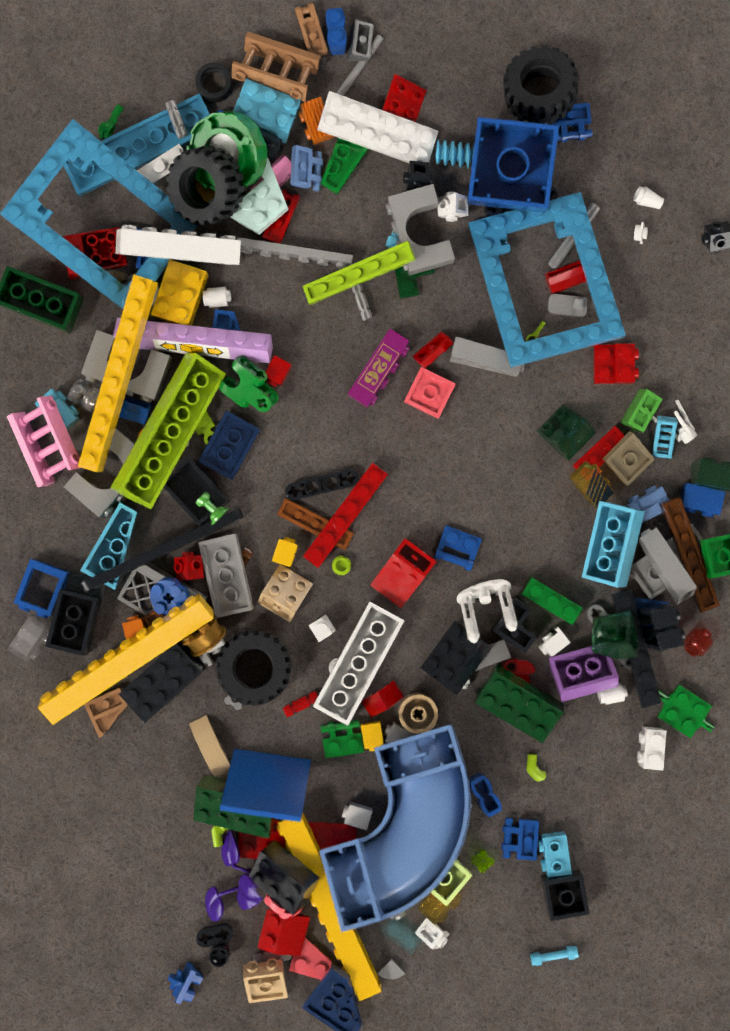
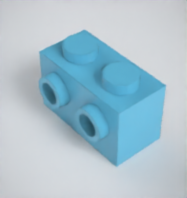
(556, 854)

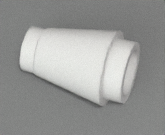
(648, 198)

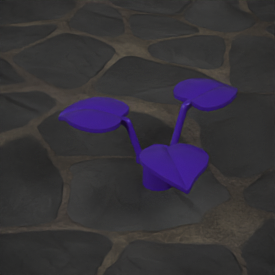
(247, 894)

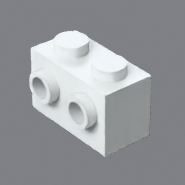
(652, 748)

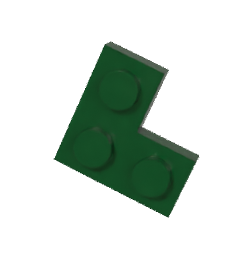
(408, 284)

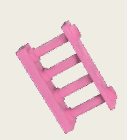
(30, 447)

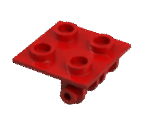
(404, 98)

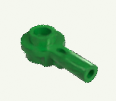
(108, 127)

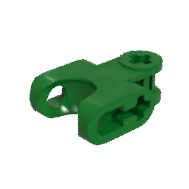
(250, 388)

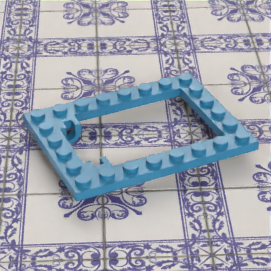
(31, 216)
(491, 241)

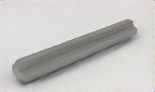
(569, 241)

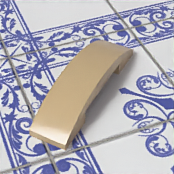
(210, 747)

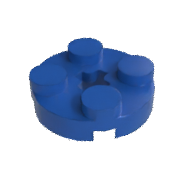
(159, 591)

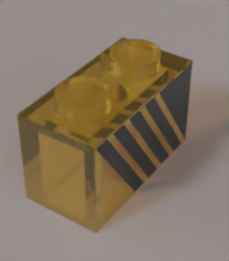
(591, 483)

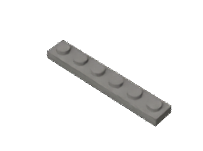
(303, 254)

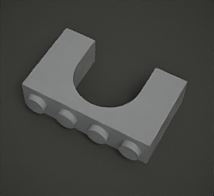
(402, 208)
(146, 385)
(100, 500)

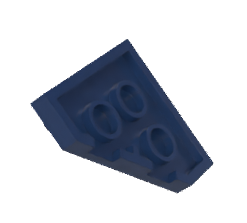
(335, 1001)

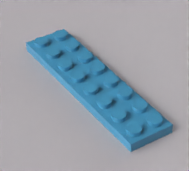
(140, 143)

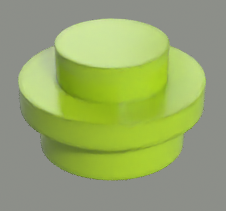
(341, 565)

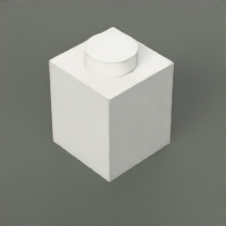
(357, 815)

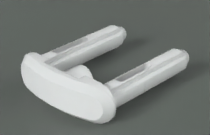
(483, 592)

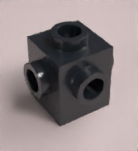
(417, 179)
(716, 236)

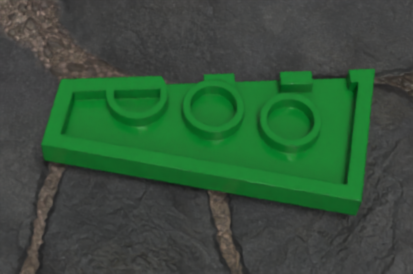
(342, 164)

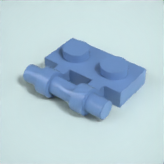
(302, 168)

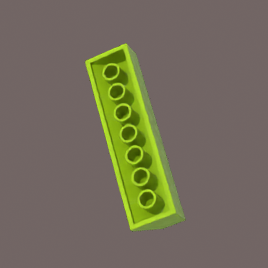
(168, 430)

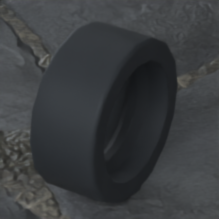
(219, 96)

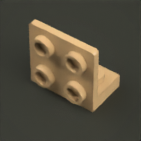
(284, 593)

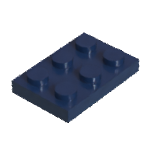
(229, 445)

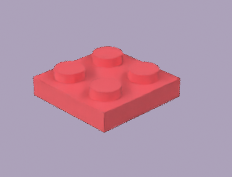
(429, 392)

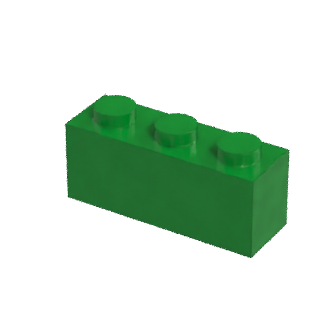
(551, 601)

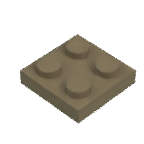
(628, 458)

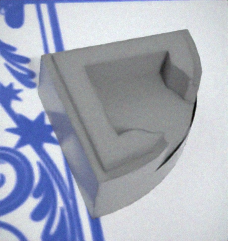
(391, 970)

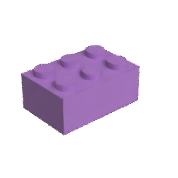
(582, 673)

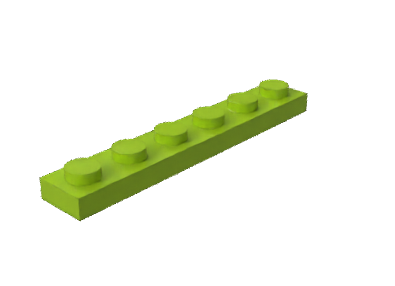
(359, 272)

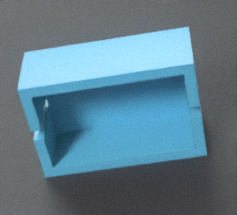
(268, 108)

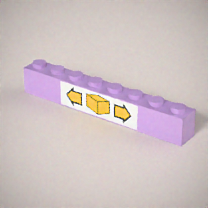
(205, 341)

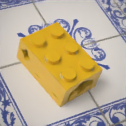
(179, 294)

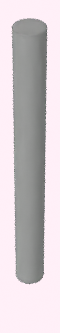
(359, 66)

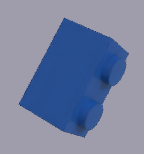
(702, 499)

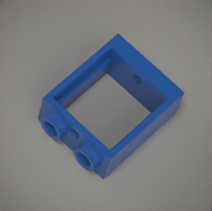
(63, 576)

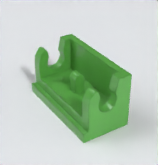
(641, 410)

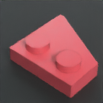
(311, 962)

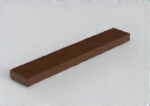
(689, 553)

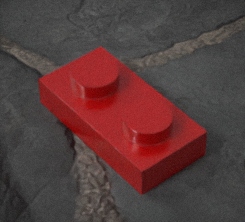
(432, 349)

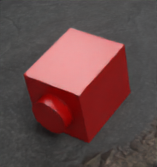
(277, 371)

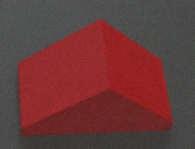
(382, 699)

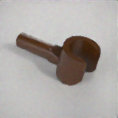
(247, 554)

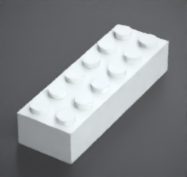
(178, 246)
(358, 663)

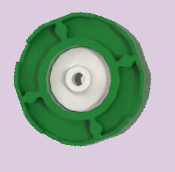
(238, 137)

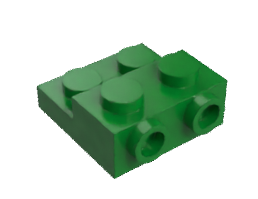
(716, 555)

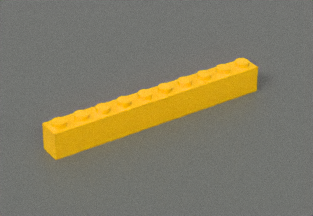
(118, 374)
(126, 658)
(347, 944)

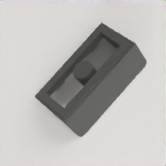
(360, 41)

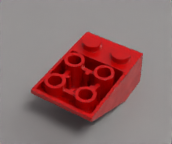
(99, 247)
(403, 573)

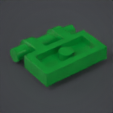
(344, 744)

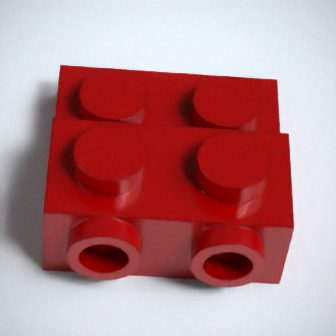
(615, 364)

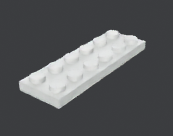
(376, 129)

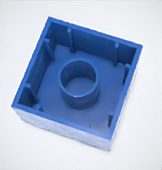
(513, 164)

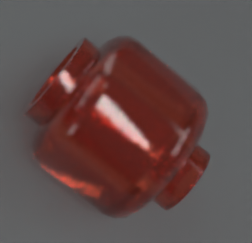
(698, 642)

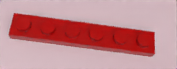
(345, 515)

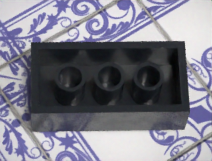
(162, 681)

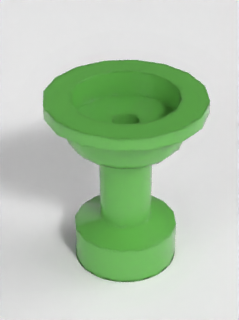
(216, 512)

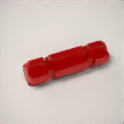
(300, 704)

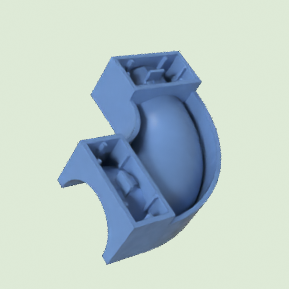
(415, 840)

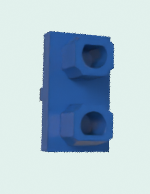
(181, 981)

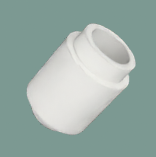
(216, 297)
(613, 695)

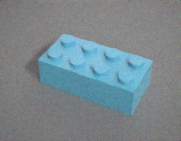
(613, 544)

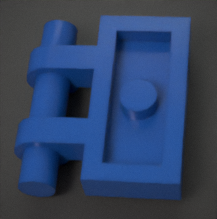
(578, 116)
(526, 840)

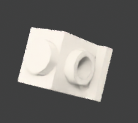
(322, 628)
(553, 642)

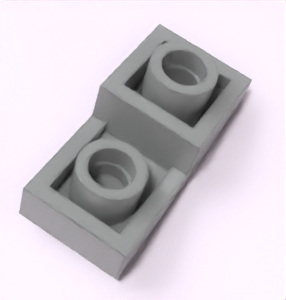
(496, 655)

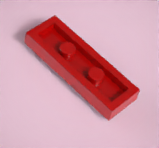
(600, 449)

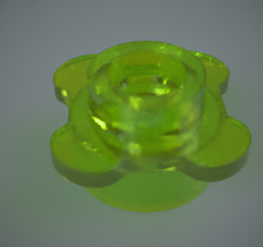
(482, 867)

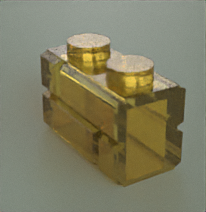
(434, 908)

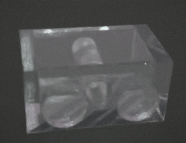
(29, 639)

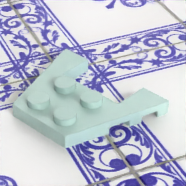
(262, 204)

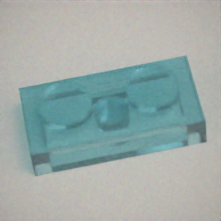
(401, 935)

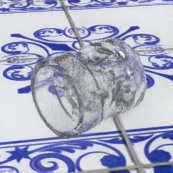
(83, 394)

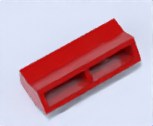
(565, 277)

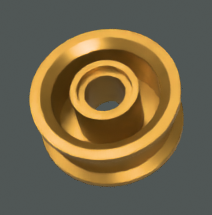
(205, 638)

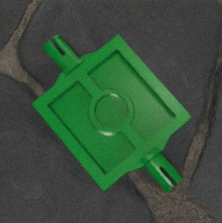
(684, 711)

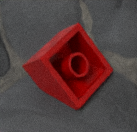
(283, 935)

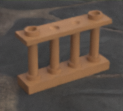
(281, 53)

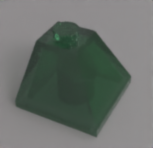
(615, 636)

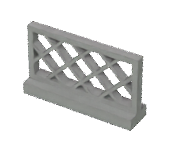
(154, 573)

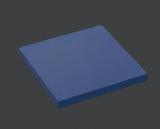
(266, 785)

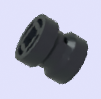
(220, 958)

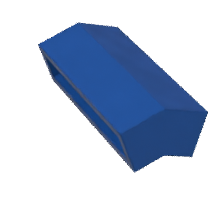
(135, 410)

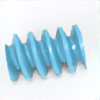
(454, 153)

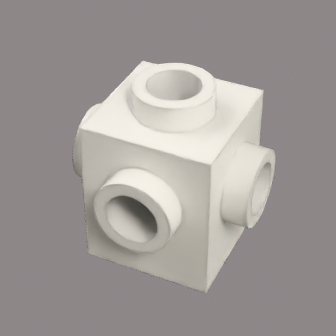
(452, 206)

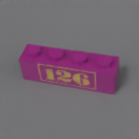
(378, 368)

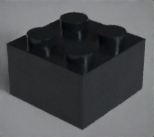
(565, 896)

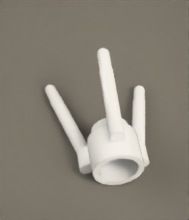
(686, 431)

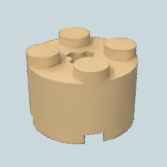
(418, 724)

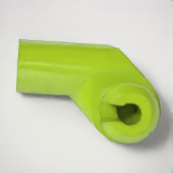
(532, 769)
(217, 835)

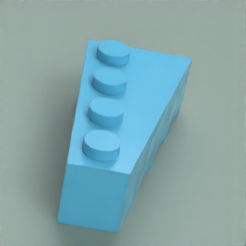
(112, 544)

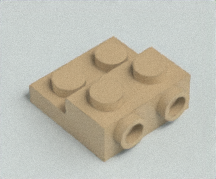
(265, 980)

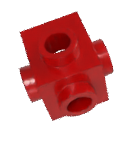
(188, 566)

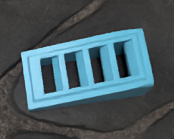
(666, 421)

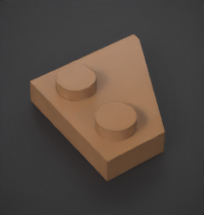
(105, 710)

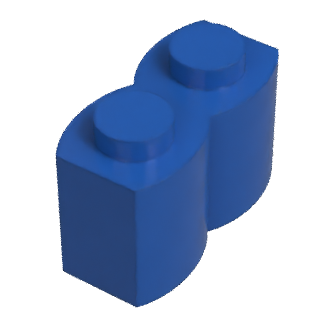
(336, 31)
(486, 800)

